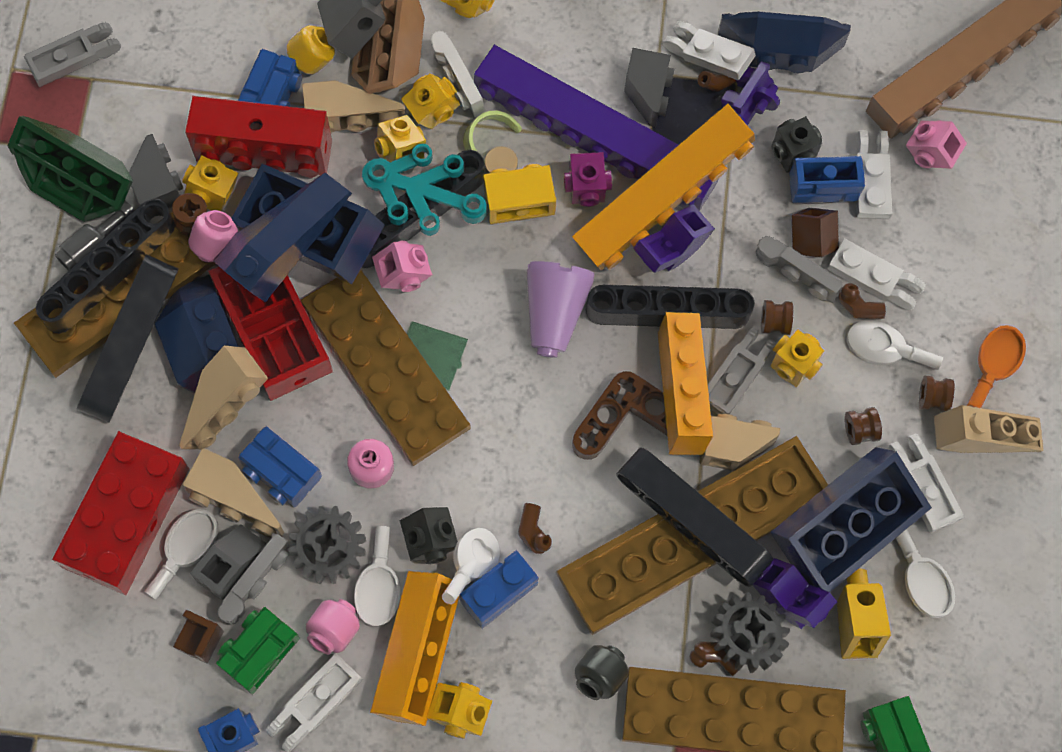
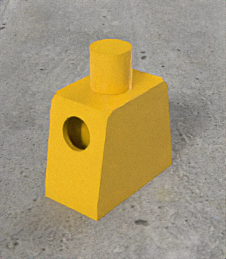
(862, 618)

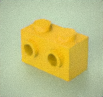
(519, 193)

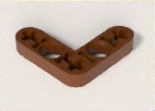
(634, 403)

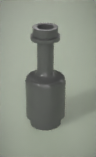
(89, 237)

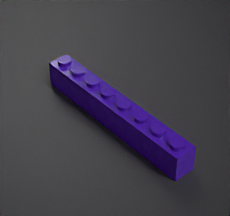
(574, 116)

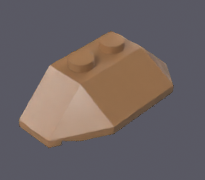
(394, 50)

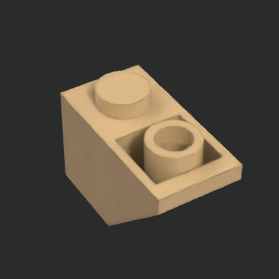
(737, 441)

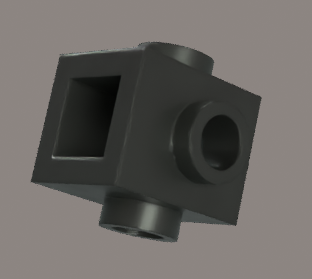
(796, 140)
(429, 534)

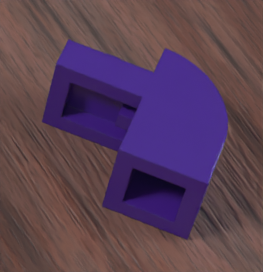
(675, 241)
(793, 595)

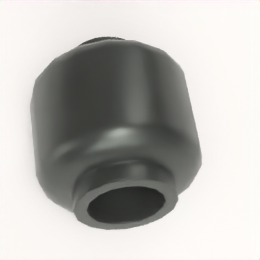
(601, 672)

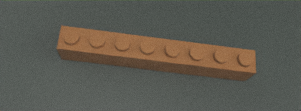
(960, 61)

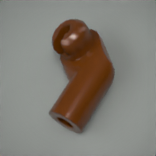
(530, 532)

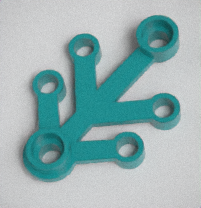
(420, 187)

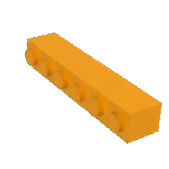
(665, 187)

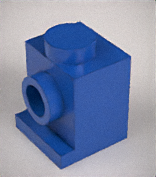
(245, 730)

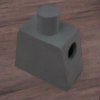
(350, 23)

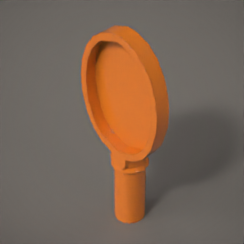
(998, 359)

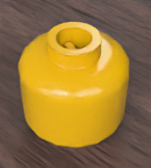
(310, 49)

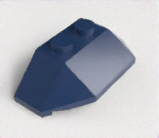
(786, 40)
(193, 330)

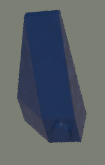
(276, 241)

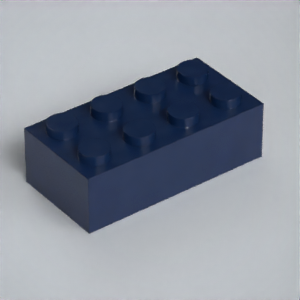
(342, 243)
(851, 519)

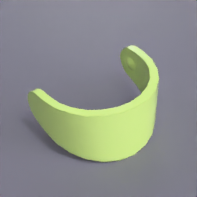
(494, 115)

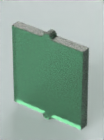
(440, 350)

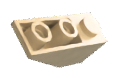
(349, 106)
(221, 392)
(987, 431)
(222, 484)

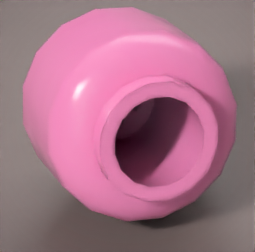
(211, 234)
(375, 473)
(332, 626)

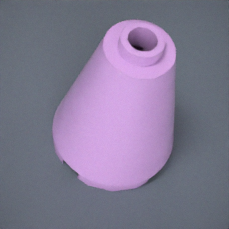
(555, 304)

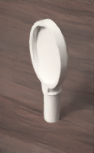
(884, 345)
(185, 546)
(473, 557)
(926, 581)
(377, 586)

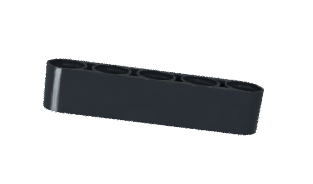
(461, 185)
(99, 281)
(683, 297)
(127, 338)
(695, 517)

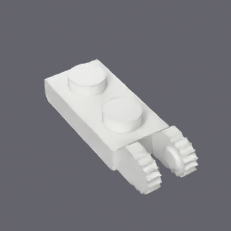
(710, 50)
(457, 72)
(876, 196)
(875, 275)
(932, 484)
(316, 700)

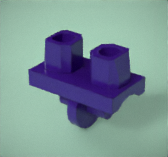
(757, 93)

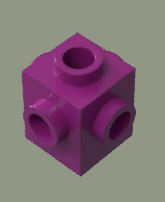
(587, 179)

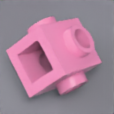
(936, 144)
(402, 266)

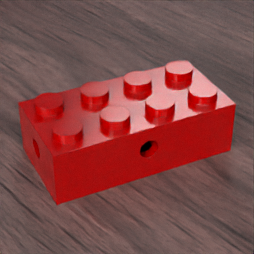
(288, 140)
(275, 334)
(121, 513)

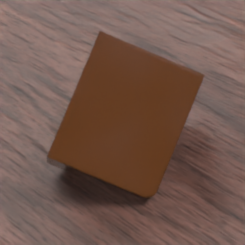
(815, 232)
(198, 637)

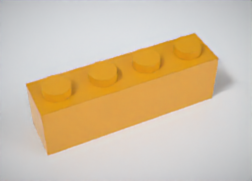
(684, 384)
(415, 650)

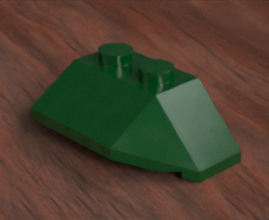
(69, 170)

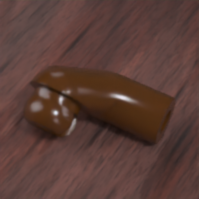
(714, 82)
(857, 307)
(705, 652)

